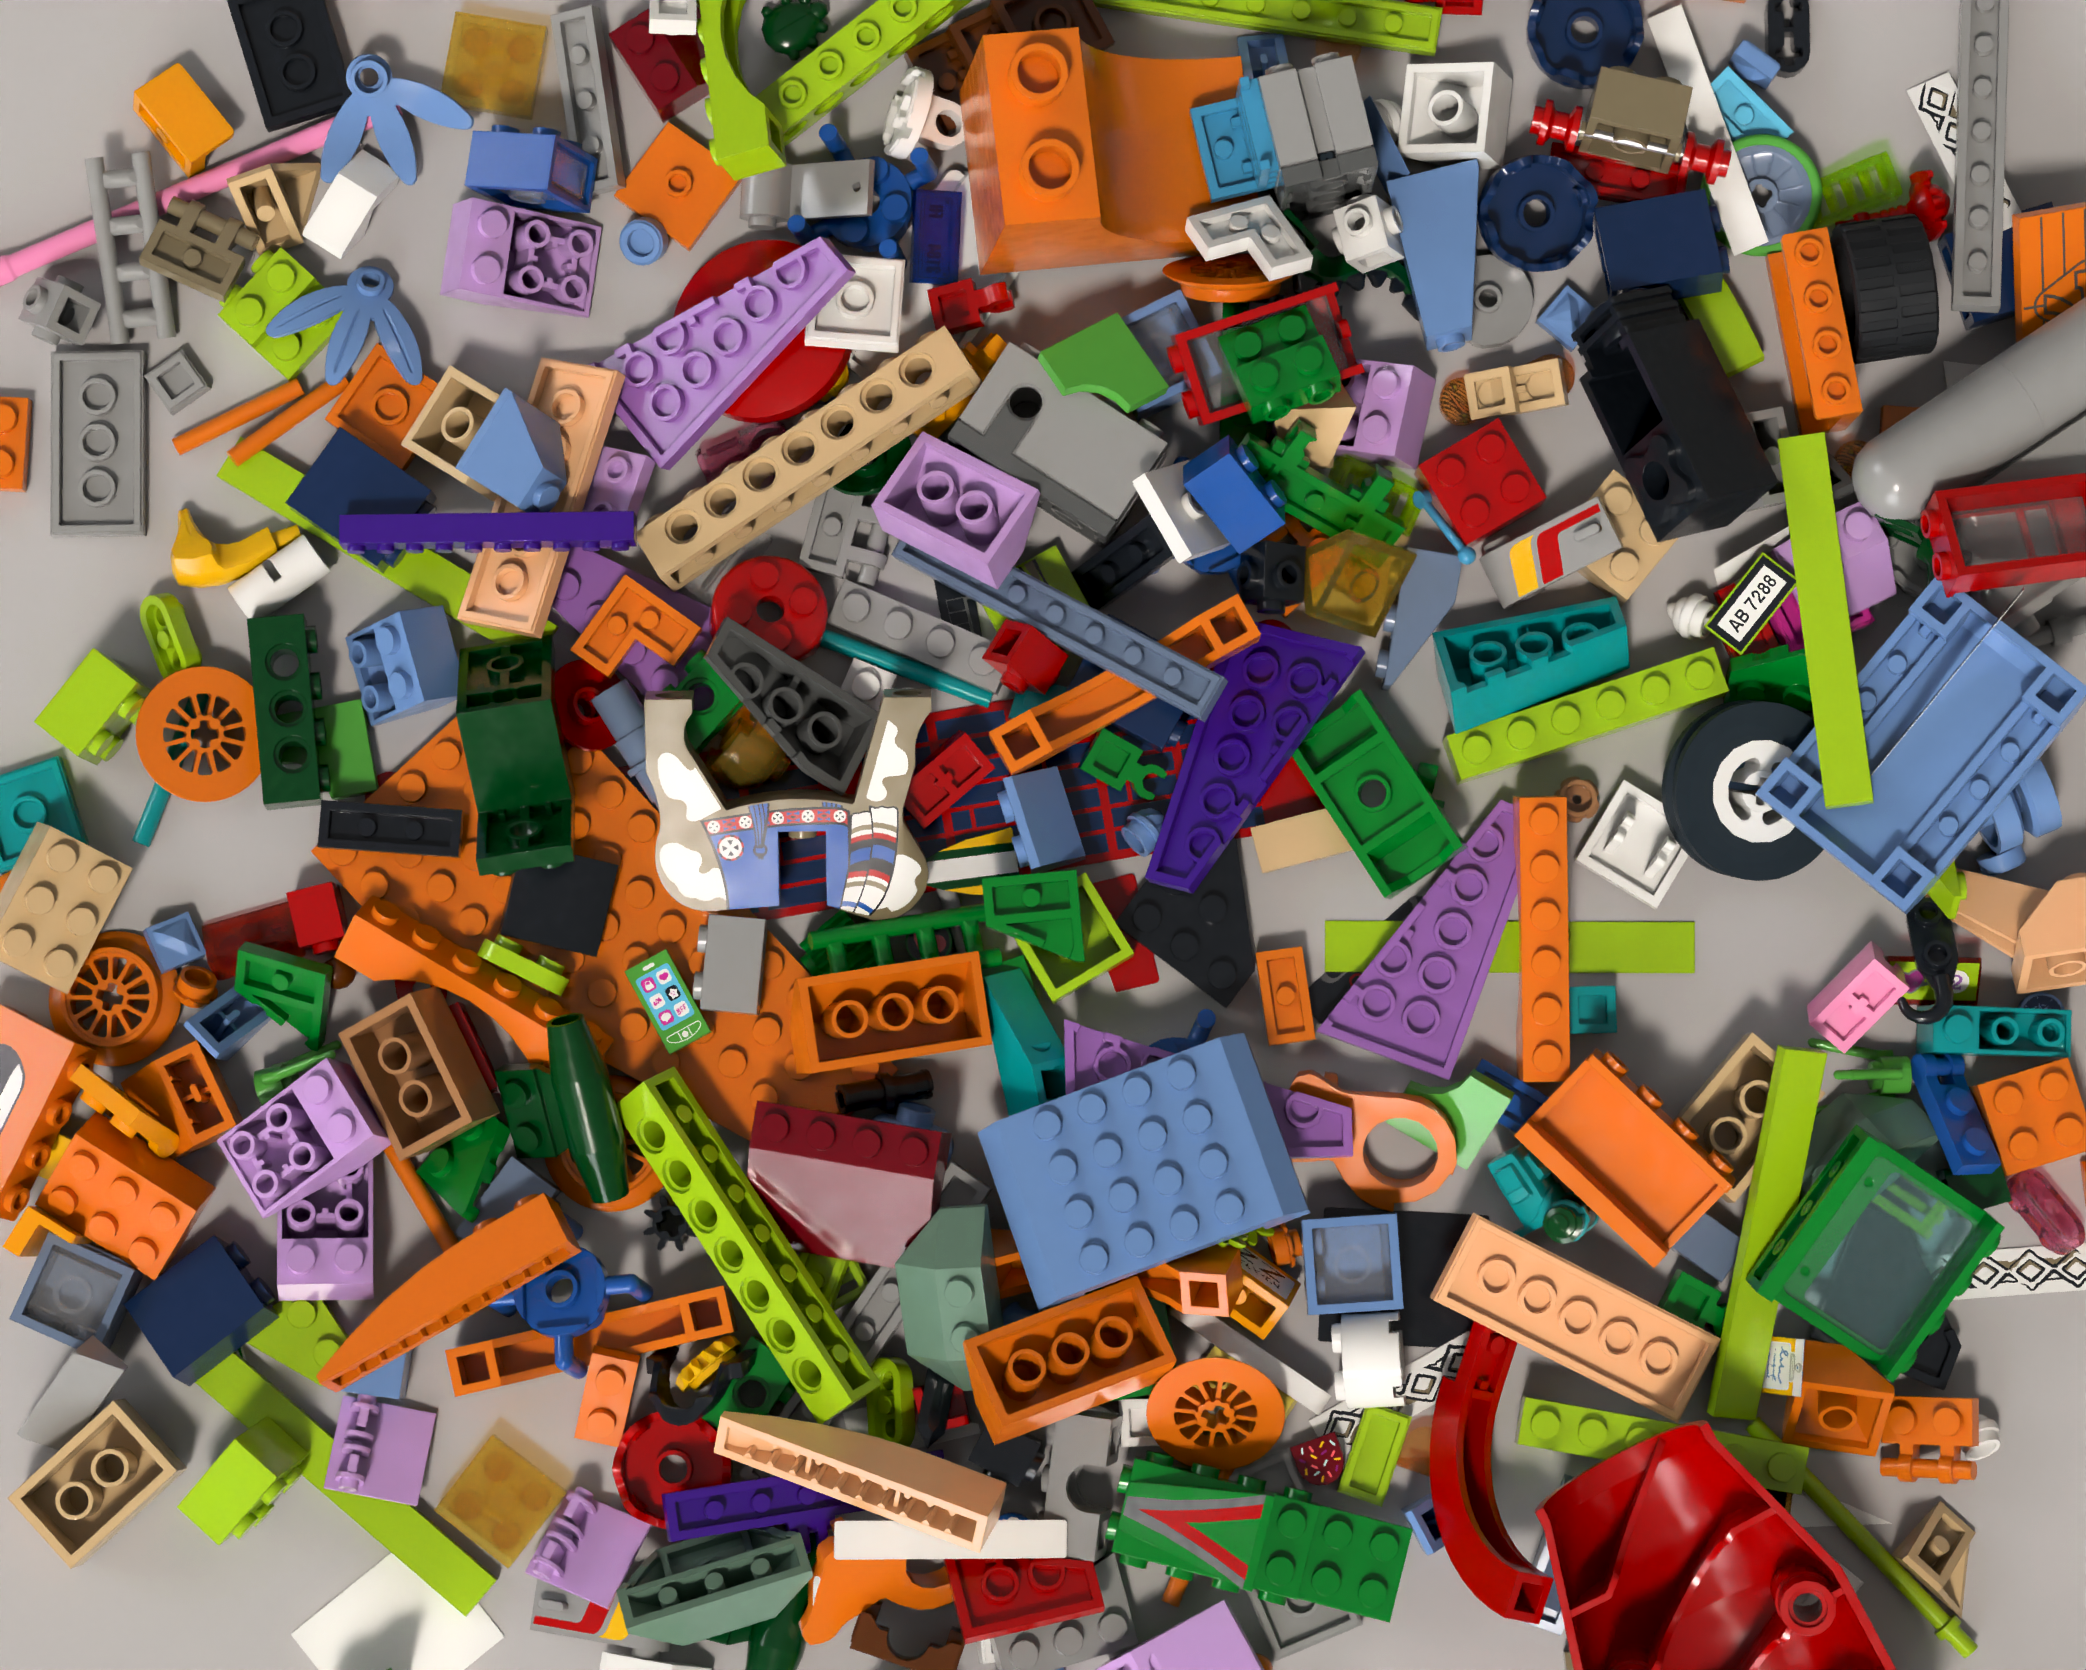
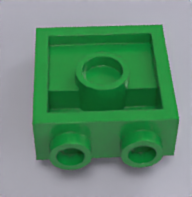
(1280, 364)

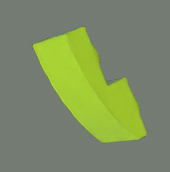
(1726, 329)

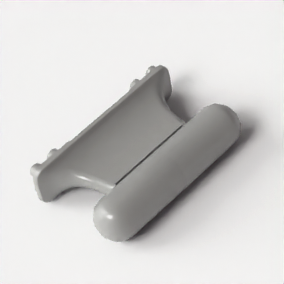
(1997, 425)

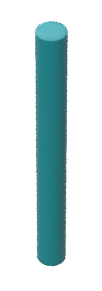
(905, 668)
(159, 796)

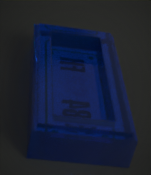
(935, 237)

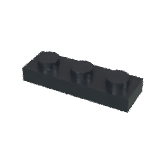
(1122, 564)
(391, 829)

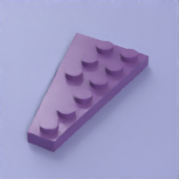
(711, 353)
(584, 589)
(1431, 972)
(1307, 1123)

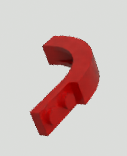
(1464, 1486)

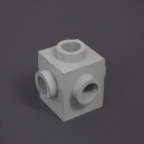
(59, 311)

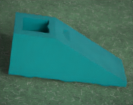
(1997, 1032)
(1024, 1043)

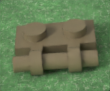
(192, 259)

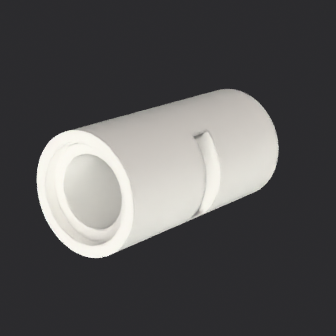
(279, 578)

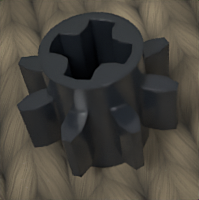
(660, 1217)

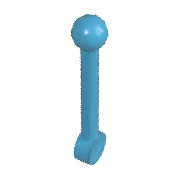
(1423, 499)

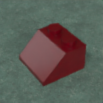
(662, 65)

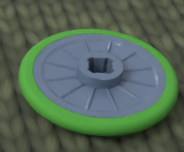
(1793, 183)

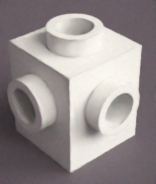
(1368, 232)

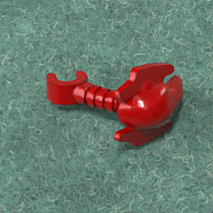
(1926, 201)

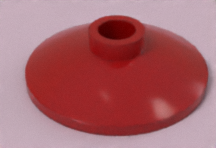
(579, 684)

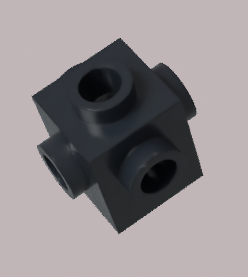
(1272, 576)

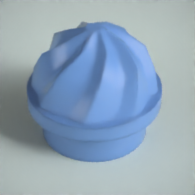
(1143, 830)

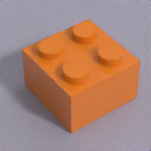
(2033, 1115)

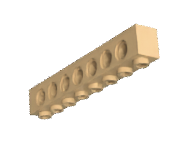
(833, 458)

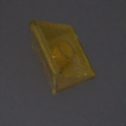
(1354, 580)

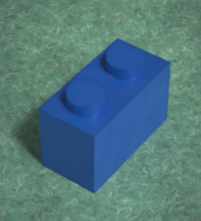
(1235, 493)

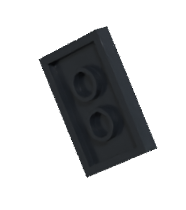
(291, 59)

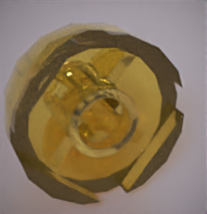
(746, 754)

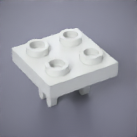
(1634, 846)

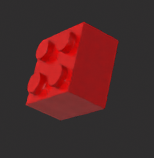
(1481, 484)

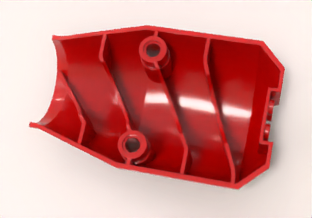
(1695, 1567)

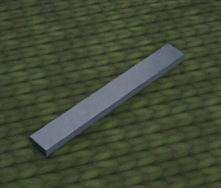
(1084, 633)

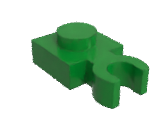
(1115, 762)
(1694, 1302)

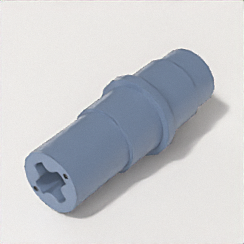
(626, 722)

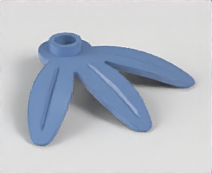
(390, 129)
(359, 307)

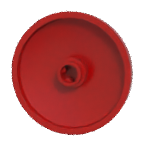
(800, 372)

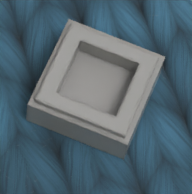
(177, 382)

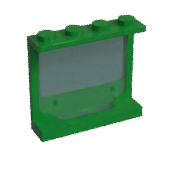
(1876, 1253)

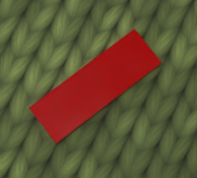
(1619, 181)

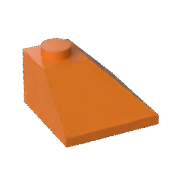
(1839, 1404)

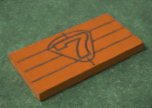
(2048, 264)

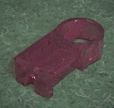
(735, 449)

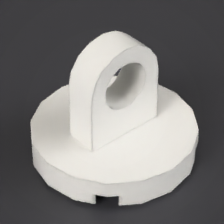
(914, 115)

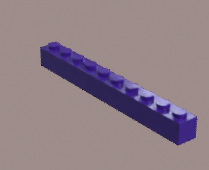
(488, 530)

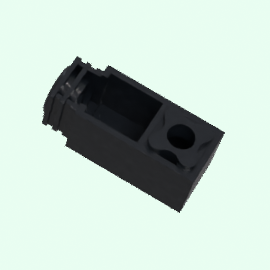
(1670, 414)

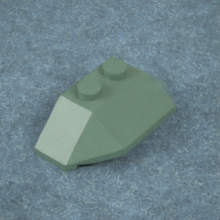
(1890, 1119)
(949, 1289)
(714, 1584)

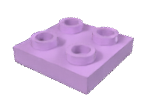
(619, 481)

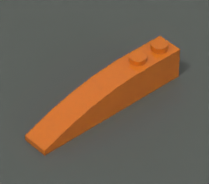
(455, 1285)

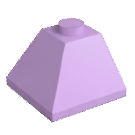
(1864, 559)

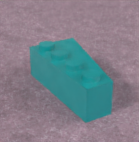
(1527, 659)

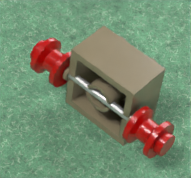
(1634, 123)

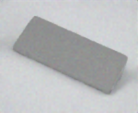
(74, 1395)

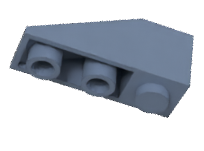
(1419, 609)

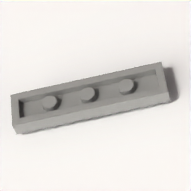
(588, 92)
(914, 635)

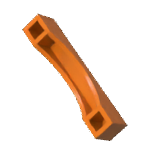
(1107, 698)
(1543, 938)
(395, 946)
(1194, 1284)
(626, 1330)

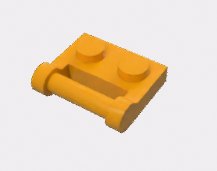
(125, 1113)

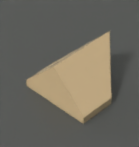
(276, 202)
(1330, 423)
(1938, 1555)

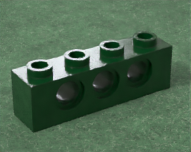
(268, 641)

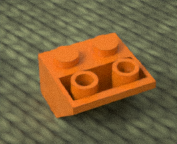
(187, 1096)

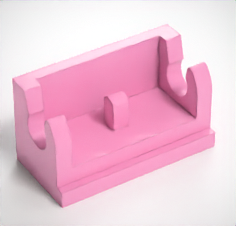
(1857, 997)

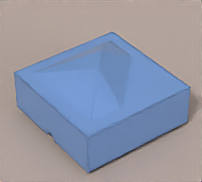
(1754, 64)
(1565, 316)
(174, 942)

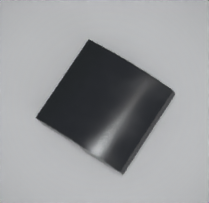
(560, 905)

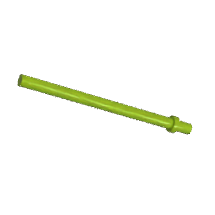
(1946, 1626)

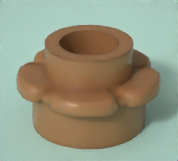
(1588, 793)

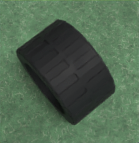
(1887, 287)

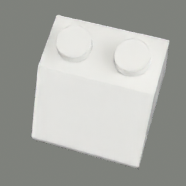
(1455, 113)

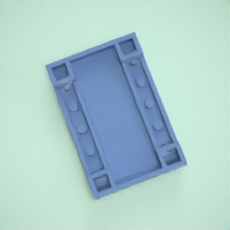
(1952, 761)
(1142, 1169)

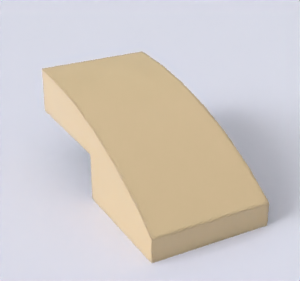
(1516, 389)
(1298, 840)

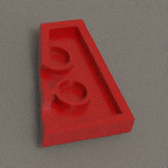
(1020, 1594)

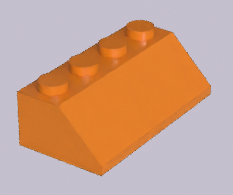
(889, 1013)
(1067, 1360)

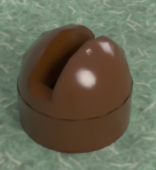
(341, 974)

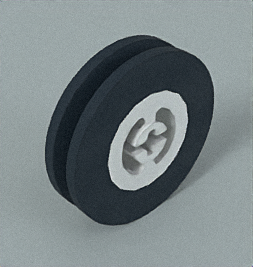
(1699, 798)

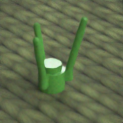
(1886, 1074)
(274, 1079)

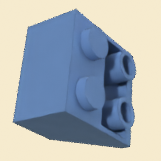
(405, 664)
(1043, 820)

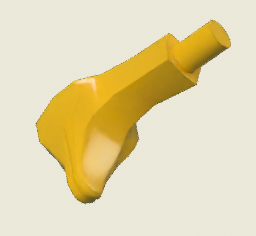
(206, 564)

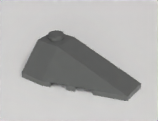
(802, 711)

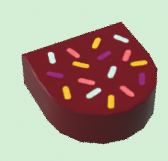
(1319, 1459)

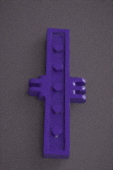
(752, 1506)

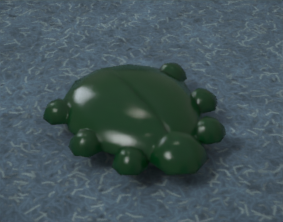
(794, 26)

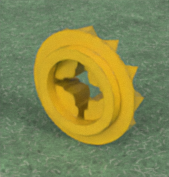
(704, 1367)

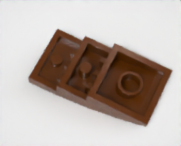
(952, 52)

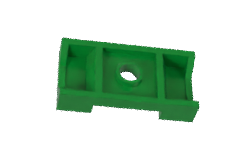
(1403, 834)

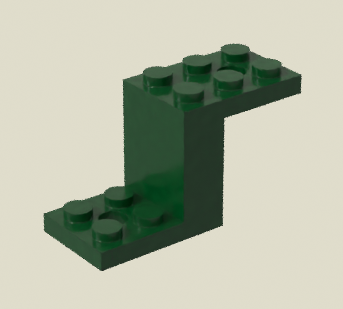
(516, 756)

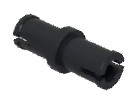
(884, 1091)

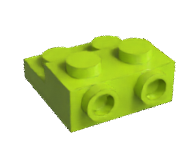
(272, 288)

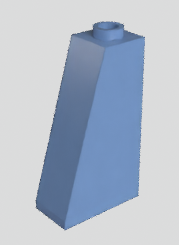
(1440, 248)

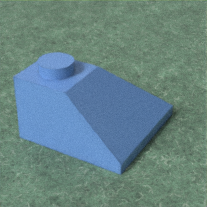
(518, 455)

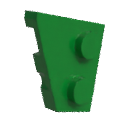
(1770, 677)
(1037, 910)
(286, 989)
(464, 1163)

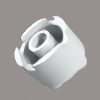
(1370, 1360)

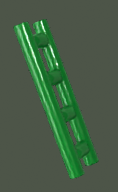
(921, 924)

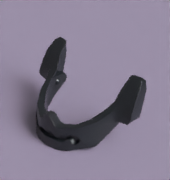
(659, 1366)

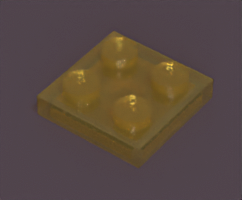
(494, 64)
(501, 1501)

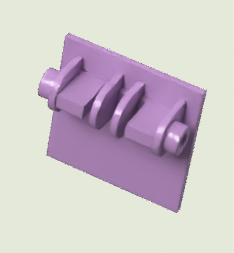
(379, 1450)
(588, 1548)

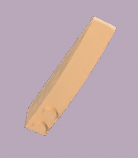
(868, 1474)

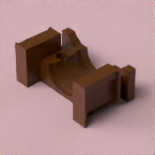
(874, 1640)

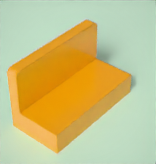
(181, 118)
(32, 1231)

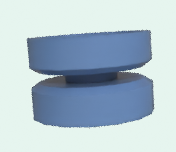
(2028, 807)

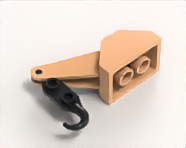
(2030, 924)

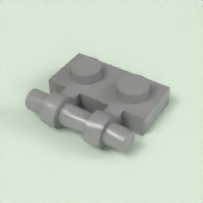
(832, 533)

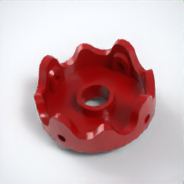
(776, 581)
(640, 1457)

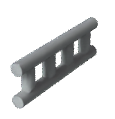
(108, 227)

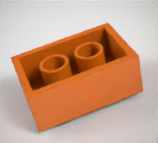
(125, 1196)

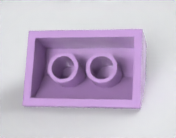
(957, 509)

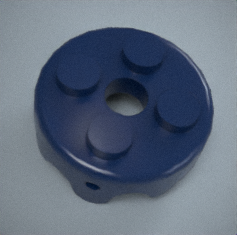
(1576, 63)
(1568, 207)

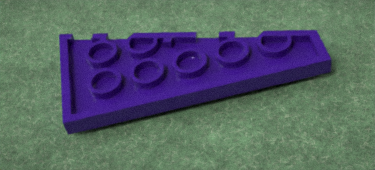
(1252, 732)

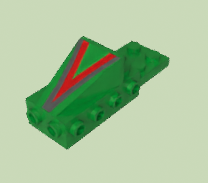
(1256, 1538)

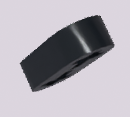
(1798, 32)

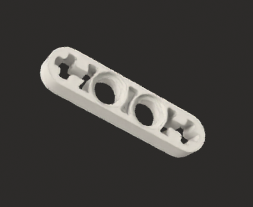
(1253, 1355)

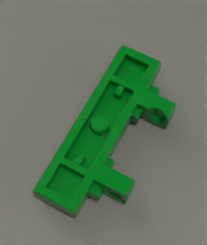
(1320, 499)

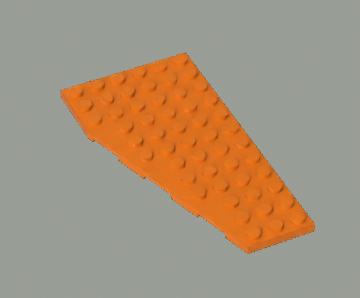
(614, 823)

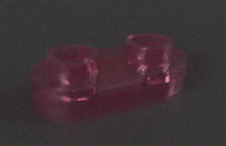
(2045, 1212)

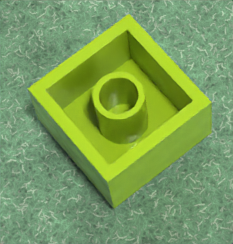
(94, 708)
(1102, 942)
(244, 1482)

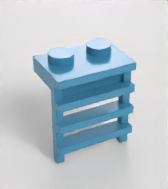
(1235, 144)

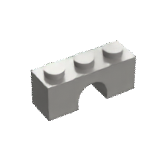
(1076, 1442)

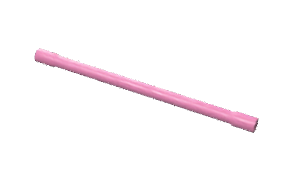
(190, 189)

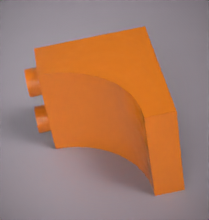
(1084, 151)

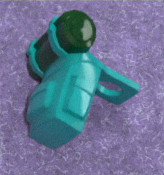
(1538, 1197)

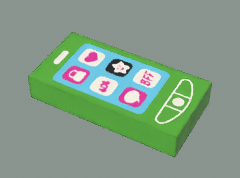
(668, 1001)

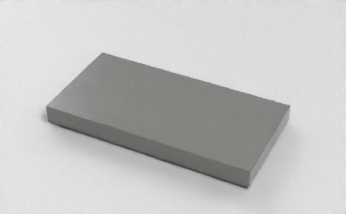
(98, 443)
(1298, 1622)

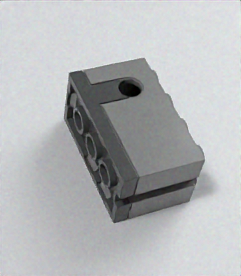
(1318, 135)
(1072, 450)

